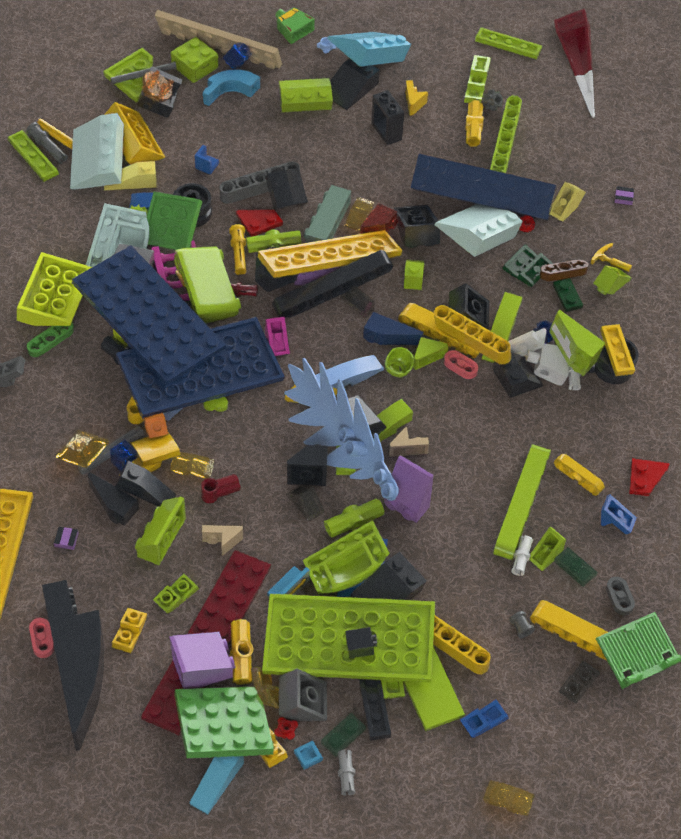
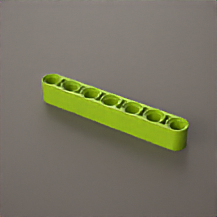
(506, 134)
(521, 502)

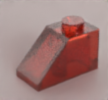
(380, 219)

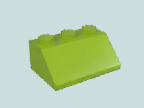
(305, 95)
(161, 530)

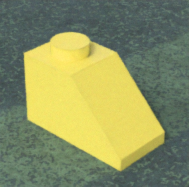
(566, 201)

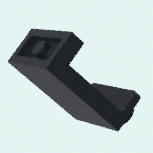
(154, 105)

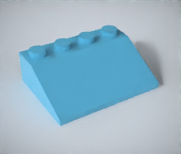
(372, 47)

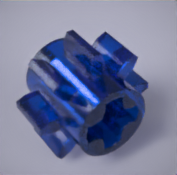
(547, 325)

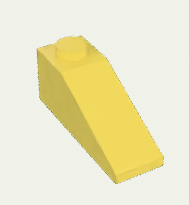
(136, 176)

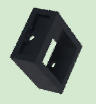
(387, 117)

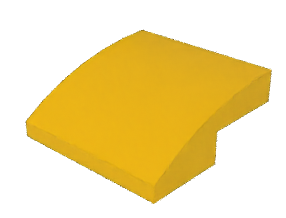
(155, 449)

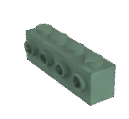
(328, 215)

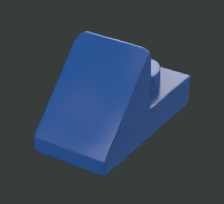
(617, 514)

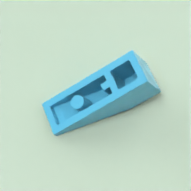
(215, 781)

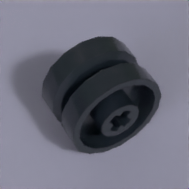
(199, 192)
(604, 368)

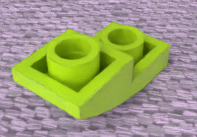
(175, 595)

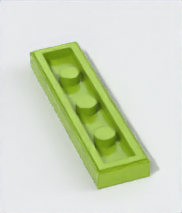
(508, 43)
(33, 155)

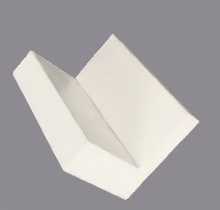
(528, 341)

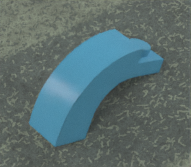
(231, 80)

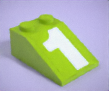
(576, 343)

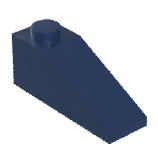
(390, 332)

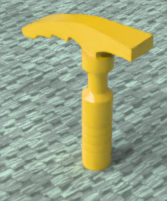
(617, 263)

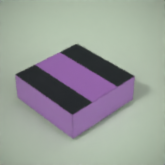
(624, 195)
(66, 538)

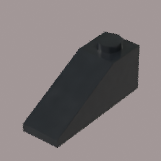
(143, 484)
(116, 503)

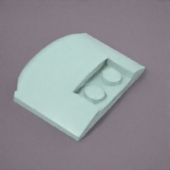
(117, 227)

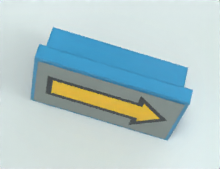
(291, 582)

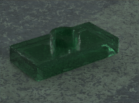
(575, 567)

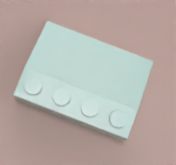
(97, 152)
(480, 228)

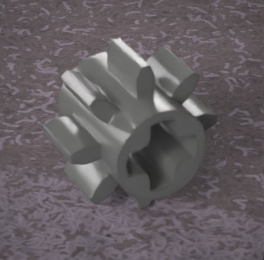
(492, 100)

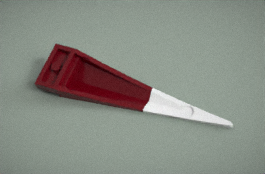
(576, 41)

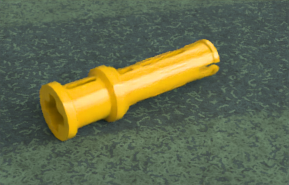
(238, 243)

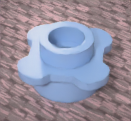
(325, 45)

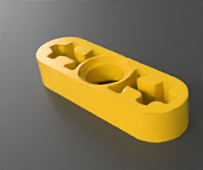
(579, 473)

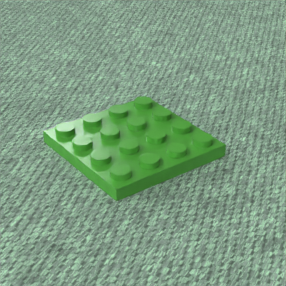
(223, 722)

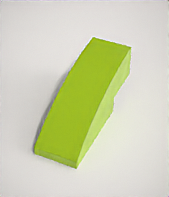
(394, 417)

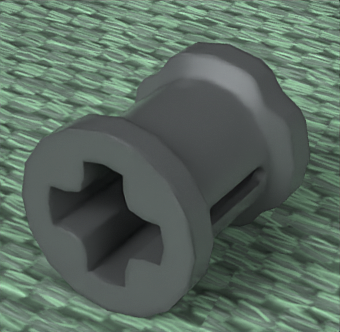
(521, 624)

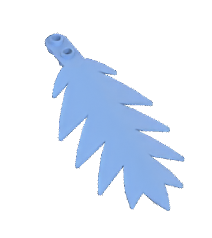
(354, 435)

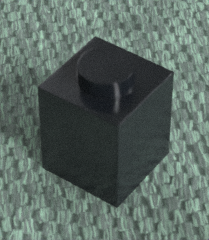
(360, 642)

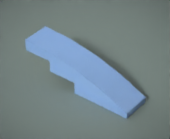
(353, 371)

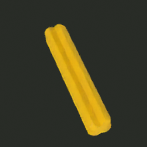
(55, 133)

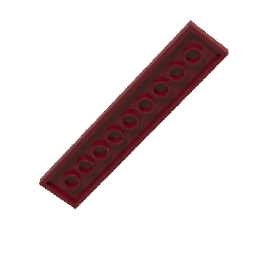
(225, 604)

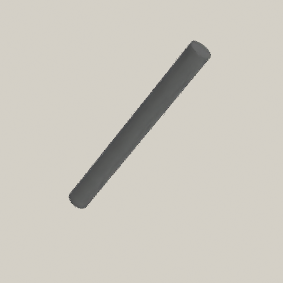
(117, 79)

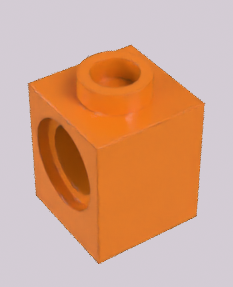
(155, 425)

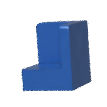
(204, 162)

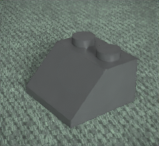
(302, 697)

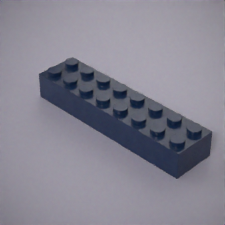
(483, 187)

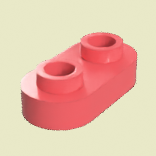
(462, 364)
(41, 639)

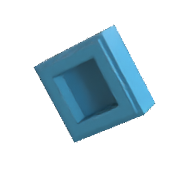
(308, 755)

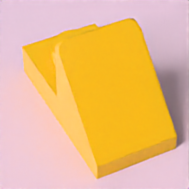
(415, 99)

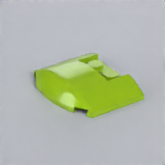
(347, 560)

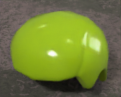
(399, 357)

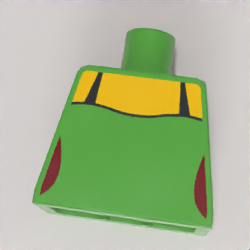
(294, 24)

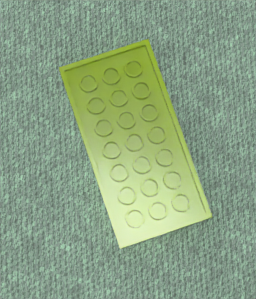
(312, 637)

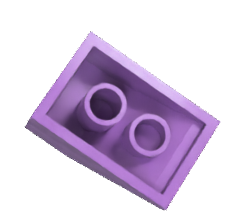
(414, 489)

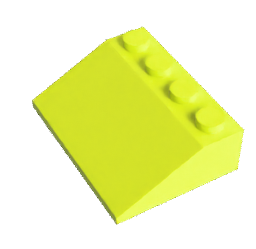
(50, 295)

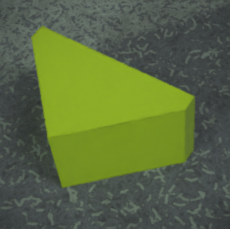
(429, 352)
(547, 549)

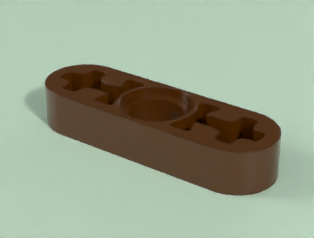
(564, 270)

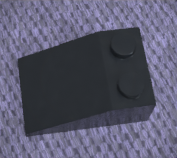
(353, 83)
(417, 226)
(392, 580)

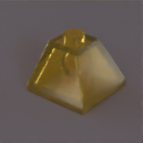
(82, 448)

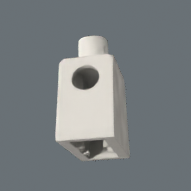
(549, 364)

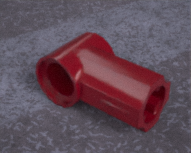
(213, 489)

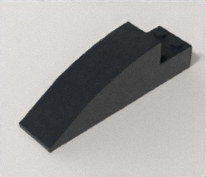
(78, 653)

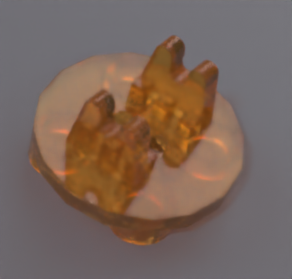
(157, 85)

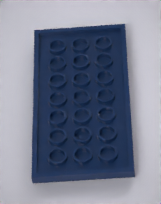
(148, 314)
(240, 367)

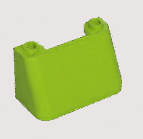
(207, 283)

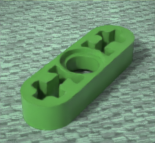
(47, 345)

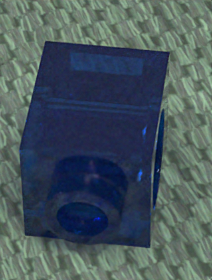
(237, 55)
(122, 454)

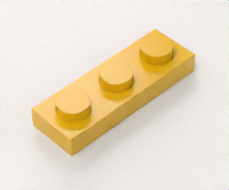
(617, 350)

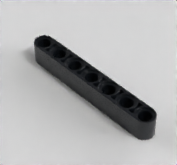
(332, 284)

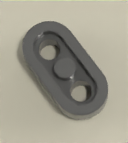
(620, 597)

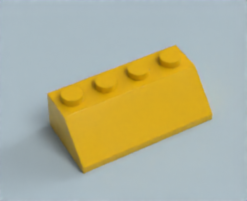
(137, 139)

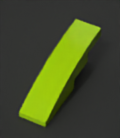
(477, 79)
(505, 317)

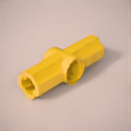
(474, 123)
(241, 640)

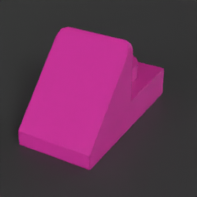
(277, 335)

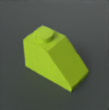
(413, 274)
(611, 280)

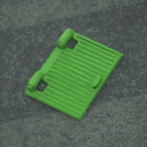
(638, 649)

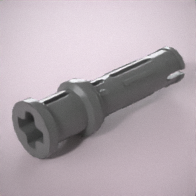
(42, 138)

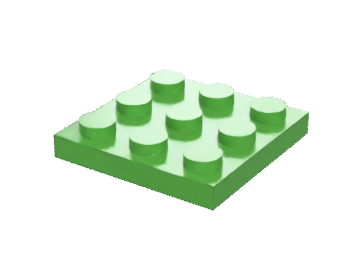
(172, 220)

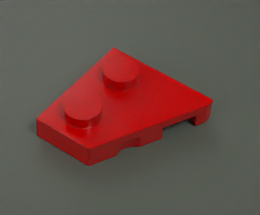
(259, 221)
(646, 476)

